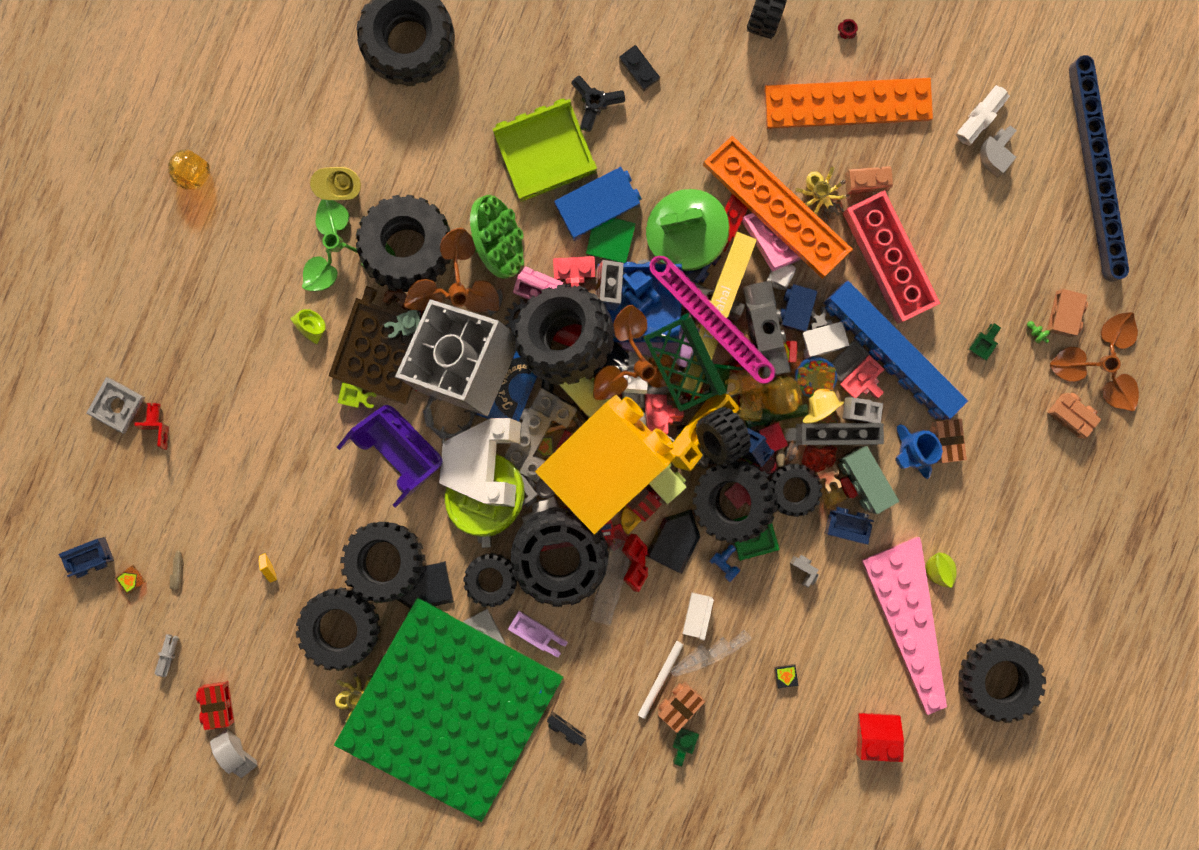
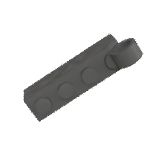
(836, 434)

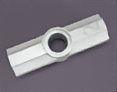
(982, 115)

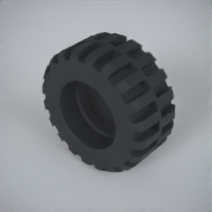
(709, 502)
(355, 562)
(313, 641)
(1026, 692)

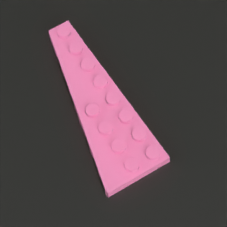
(904, 596)

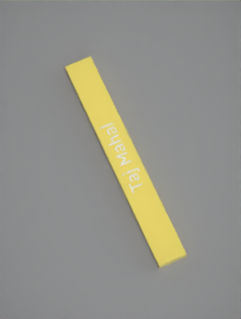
(723, 296)

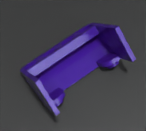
(399, 445)

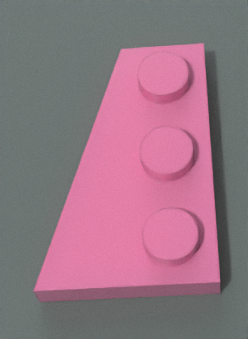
(769, 244)

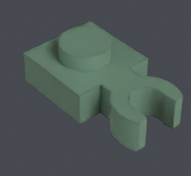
(406, 324)

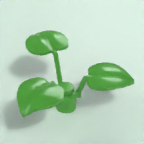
(317, 272)

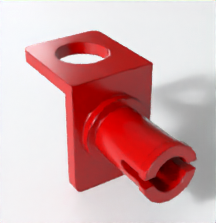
(152, 423)

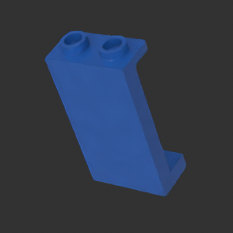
(597, 202)

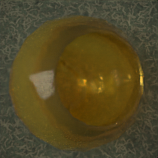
(188, 170)
(782, 395)

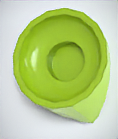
(309, 324)
(941, 570)

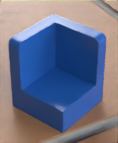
(638, 283)

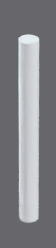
(660, 679)

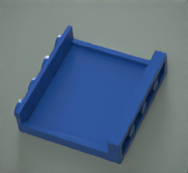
(657, 314)

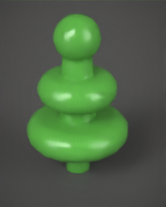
(1038, 331)

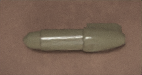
(780, 458)
(176, 577)

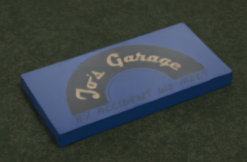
(513, 391)

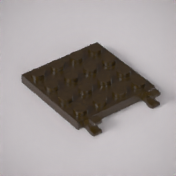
(367, 353)

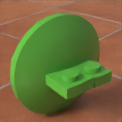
(688, 228)
(496, 236)

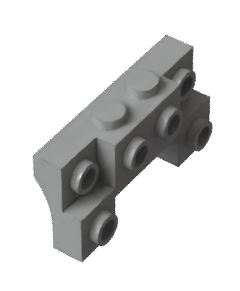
(534, 428)

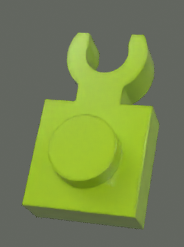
(352, 395)

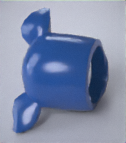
(918, 450)

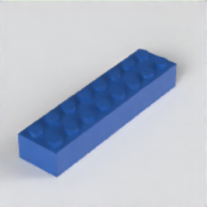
(894, 352)

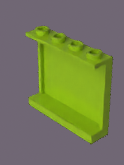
(544, 149)

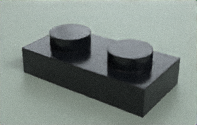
(639, 68)
(572, 734)

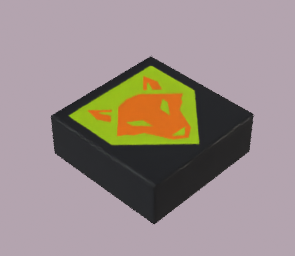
(786, 676)

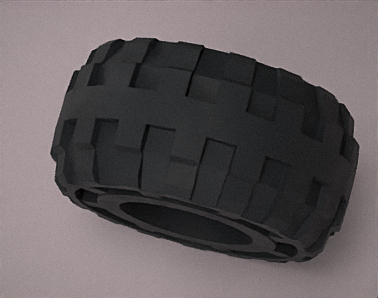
(420, 66)
(548, 315)
(558, 589)

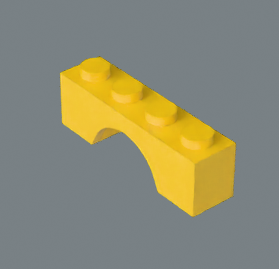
(686, 445)

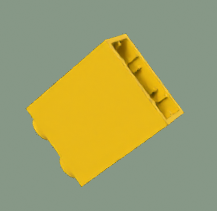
(607, 462)

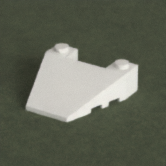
(470, 461)

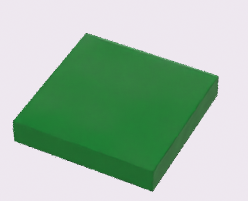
(611, 240)
(759, 545)

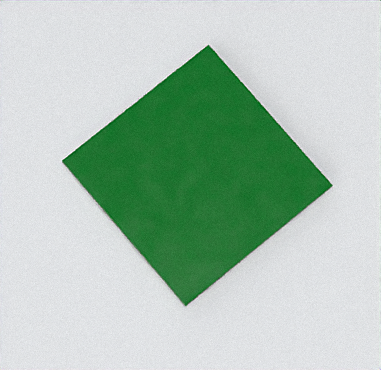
(448, 710)

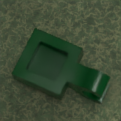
(983, 344)
(684, 742)

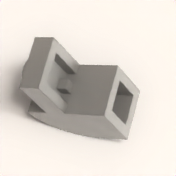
(995, 155)
(862, 410)
(230, 755)

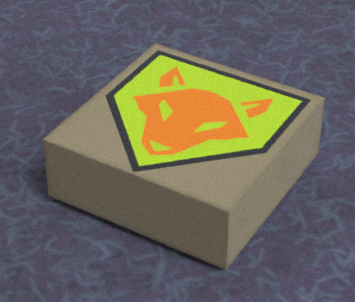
(546, 447)

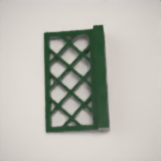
(702, 355)

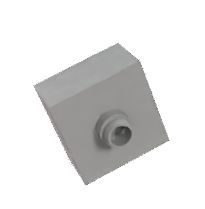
(458, 357)

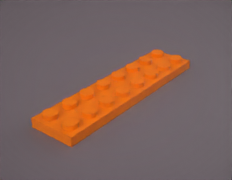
(848, 103)
(777, 207)

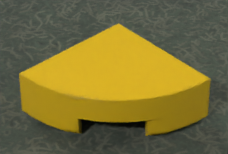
(629, 520)
(267, 568)

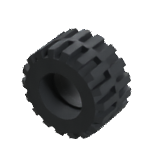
(766, 17)
(723, 436)
(812, 494)
(482, 596)

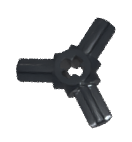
(593, 110)

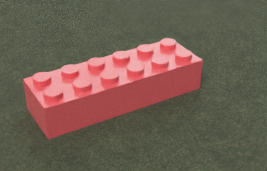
(891, 257)

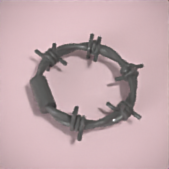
(443, 434)

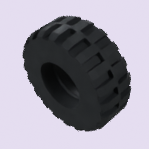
(399, 215)

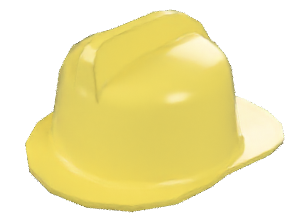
(335, 183)
(821, 405)

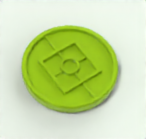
(481, 518)

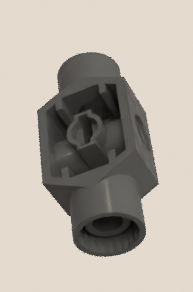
(761, 311)

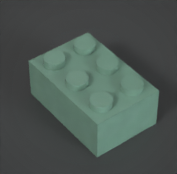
(867, 480)

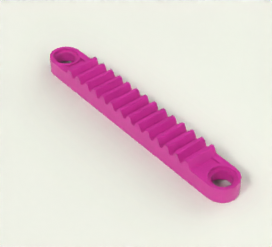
(712, 319)

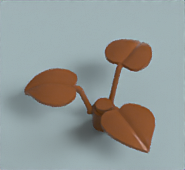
(480, 297)
(609, 380)
(1123, 390)

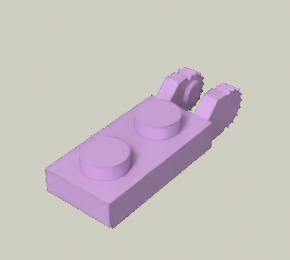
(535, 633)

